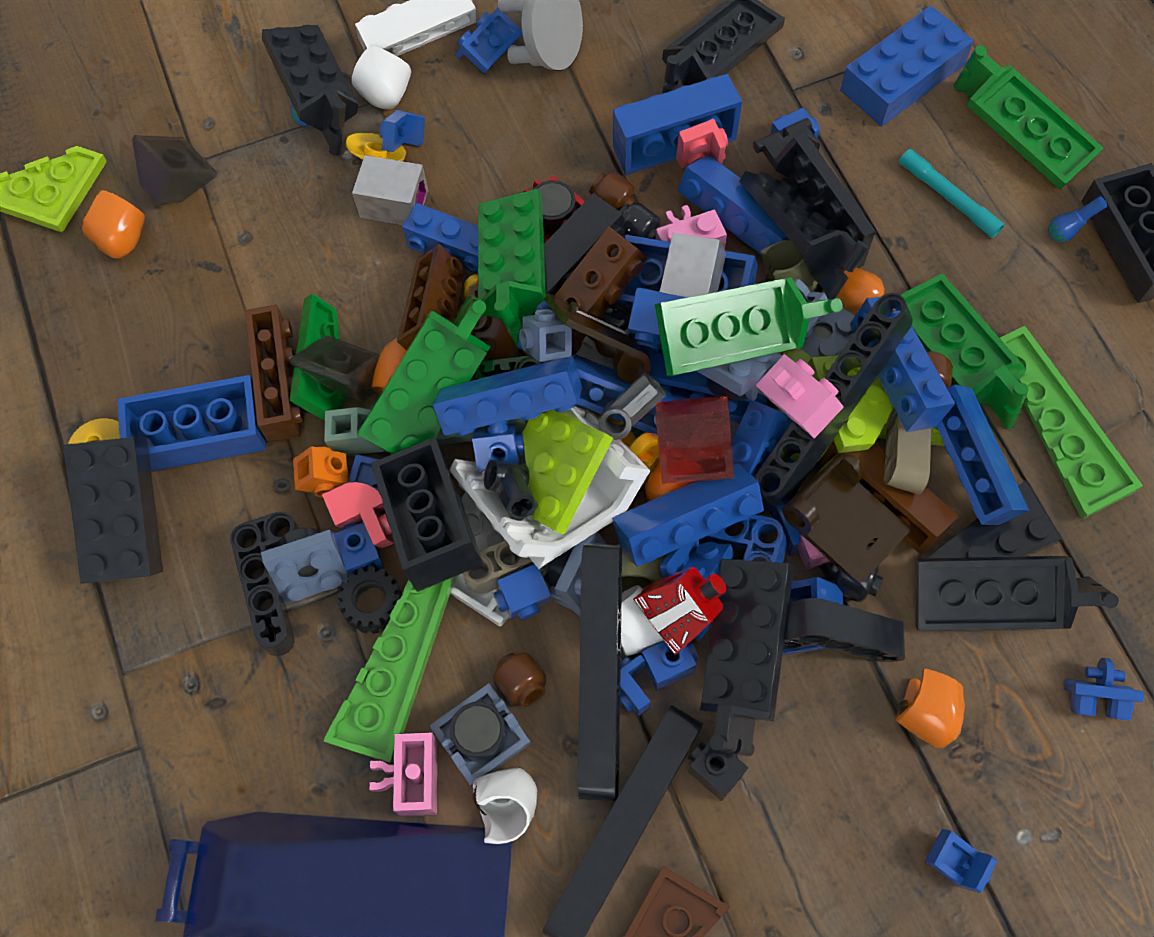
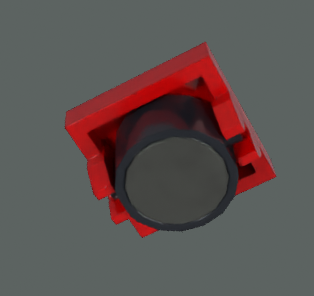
(558, 204)

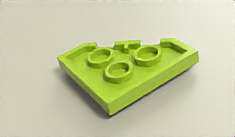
(51, 189)
(866, 419)
(561, 465)

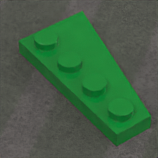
(316, 322)

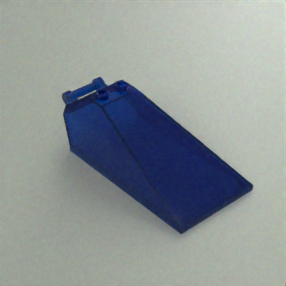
(338, 879)

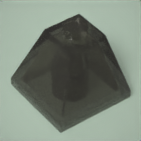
(170, 167)
(339, 367)

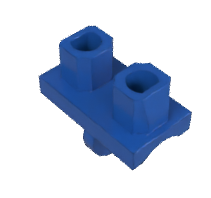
(1085, 693)

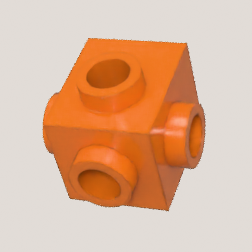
(320, 470)

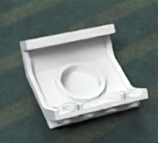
(606, 497)

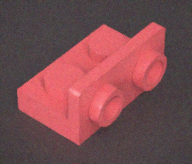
(700, 141)

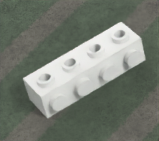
(414, 24)

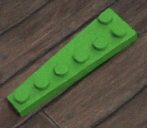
(1076, 444)
(392, 675)

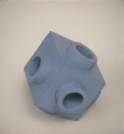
(546, 336)

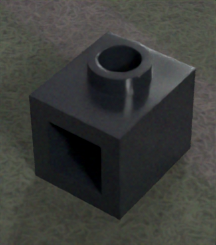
(716, 769)

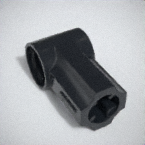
(511, 484)

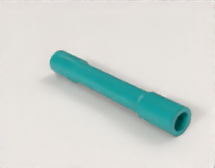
(977, 214)

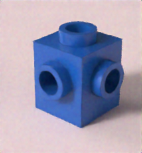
(498, 444)

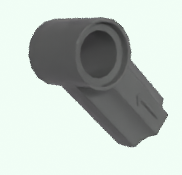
(632, 405)

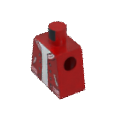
(681, 605)

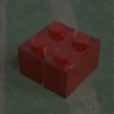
(694, 439)

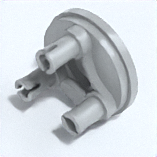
(549, 30)

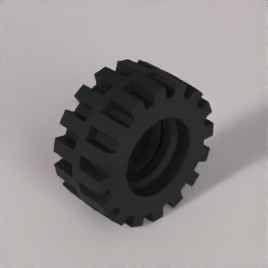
(355, 586)

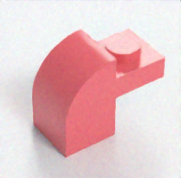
(360, 504)

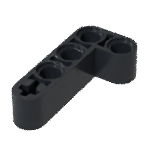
(263, 588)
(844, 630)

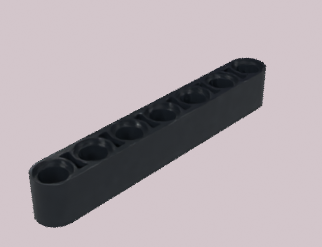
(851, 390)
(600, 672)
(623, 826)

